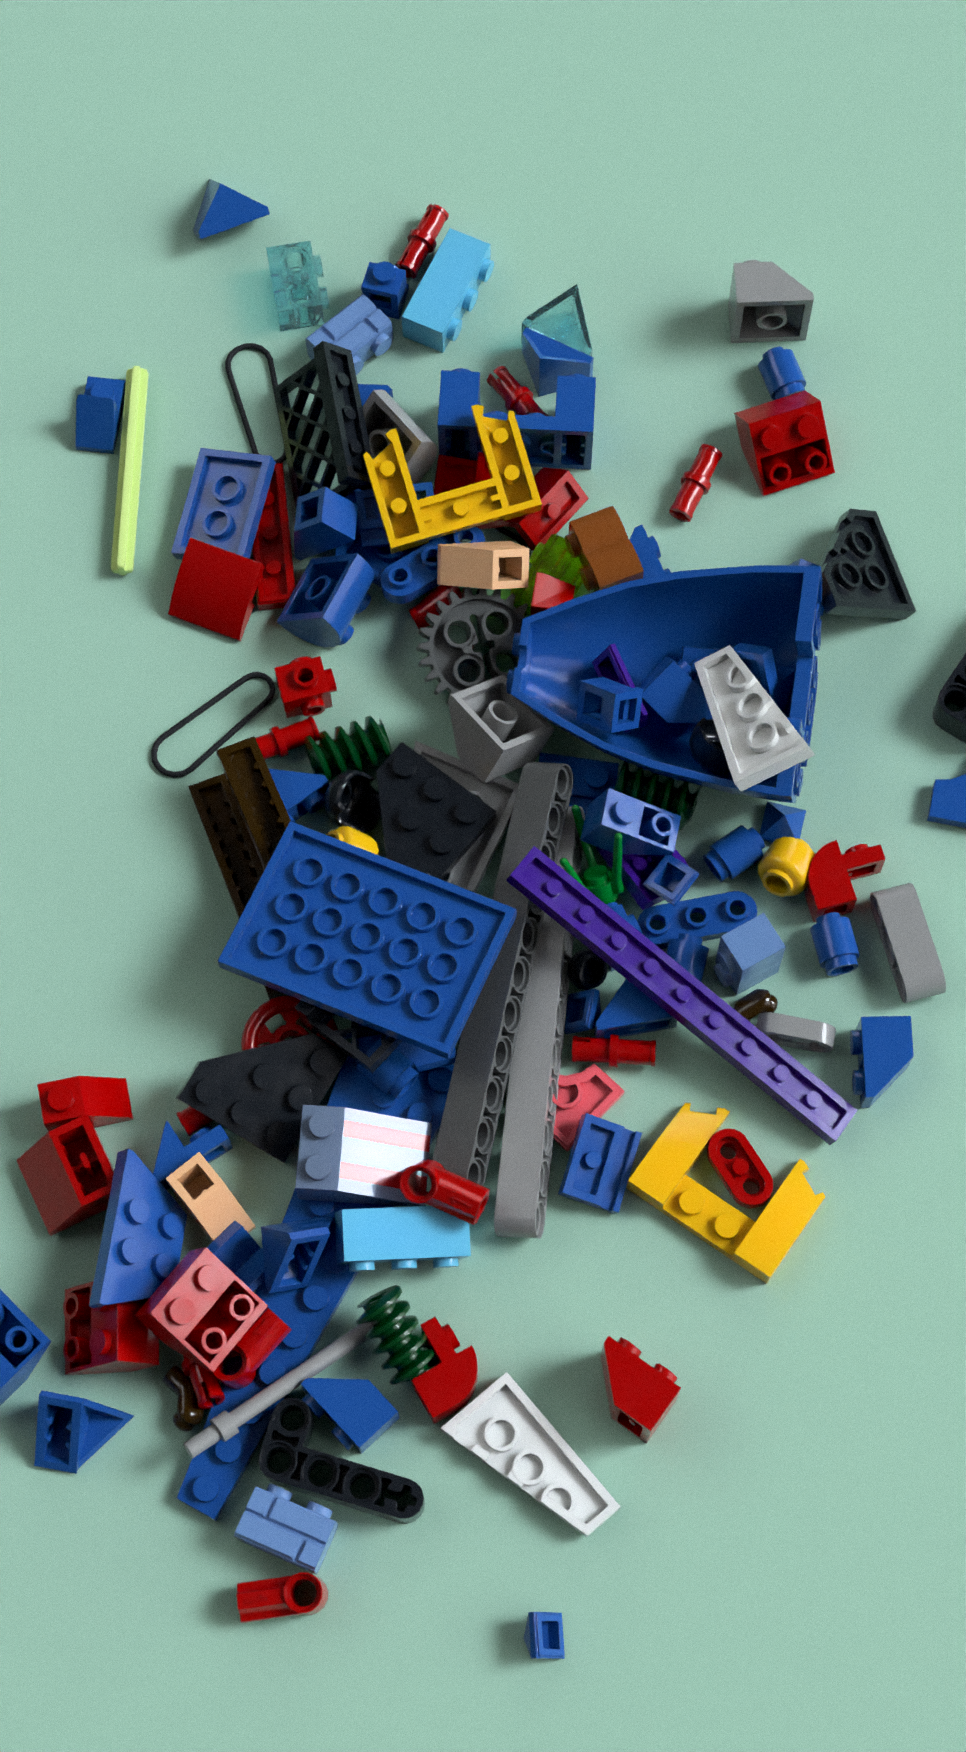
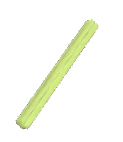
(129, 471)

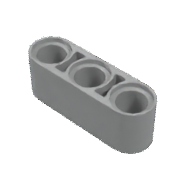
(907, 942)

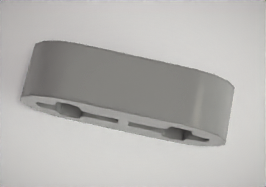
(797, 1032)

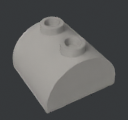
(384, 414)

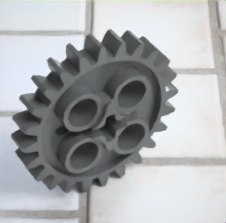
(445, 655)

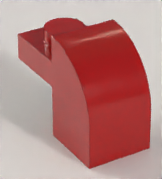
(831, 875)
(453, 1380)

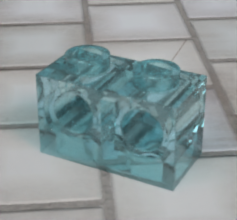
(297, 285)

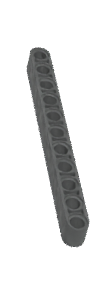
(494, 1023)

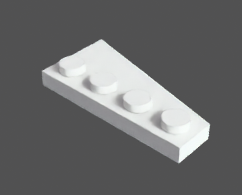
(748, 722)
(525, 1448)

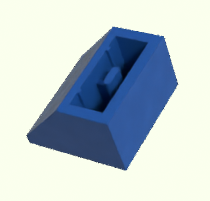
(20, 1347)

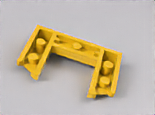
(504, 496)
(753, 1245)

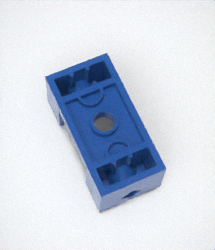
(548, 440)

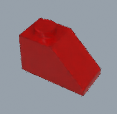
(102, 1098)

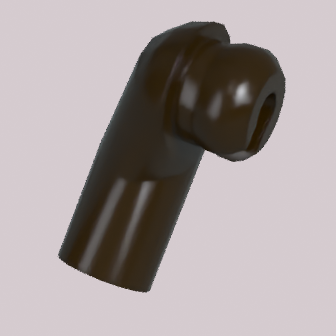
(755, 1003)
(188, 1411)

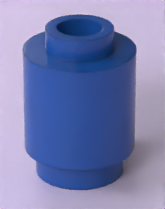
(781, 373)
(734, 853)
(835, 944)
(689, 953)
(394, 1074)

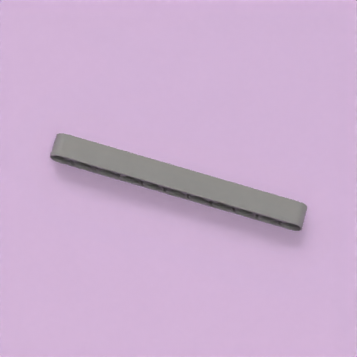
(535, 1074)

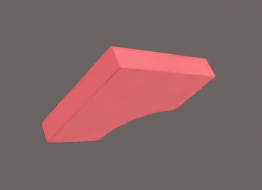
(579, 1094)

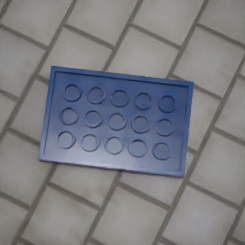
(368, 939)

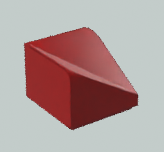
(550, 592)

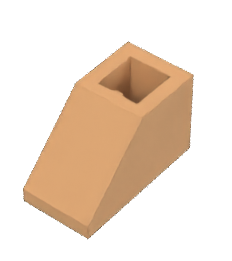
(483, 565)
(207, 1197)

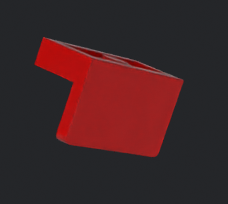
(560, 500)

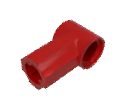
(448, 1191)
(254, 1348)
(276, 1597)

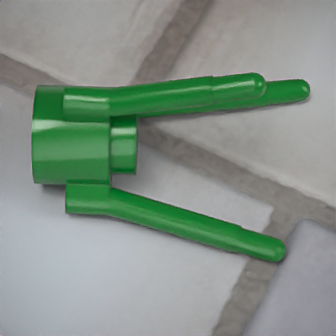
(597, 878)

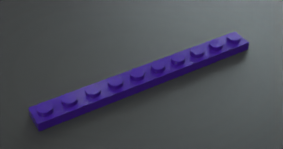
(682, 995)

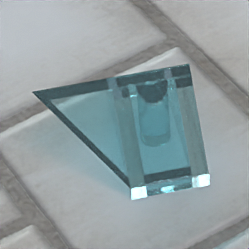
(562, 321)

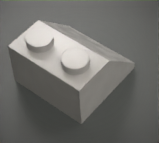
(767, 304)
(495, 729)

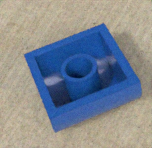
(328, 599)

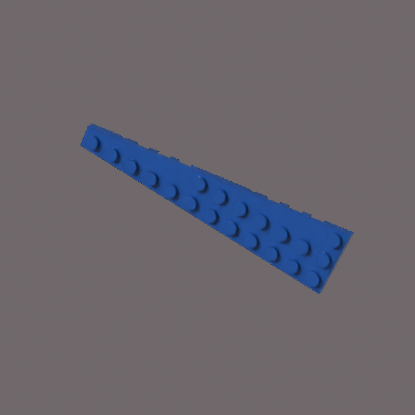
(307, 1309)

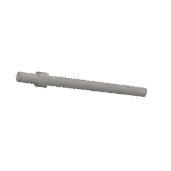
(226, 1424)

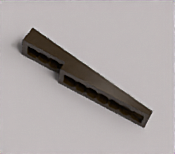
(255, 795)
(229, 843)

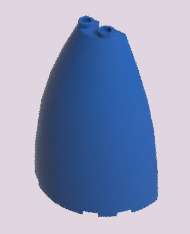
(654, 620)

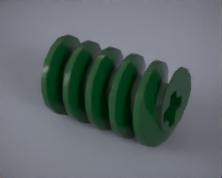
(348, 747)
(659, 794)
(396, 1335)

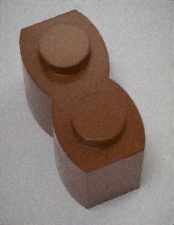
(603, 550)

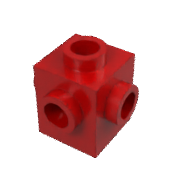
(305, 686)

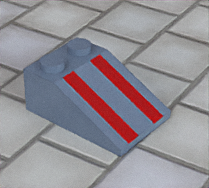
(358, 1155)

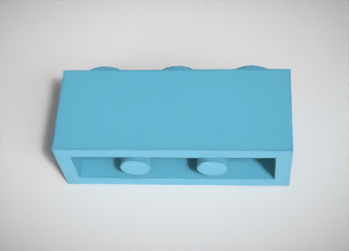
(447, 290)
(400, 1237)

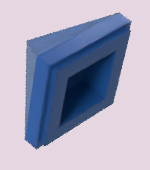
(781, 822)
(671, 879)
(582, 1011)
(544, 1635)

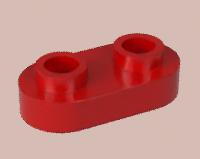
(741, 1169)

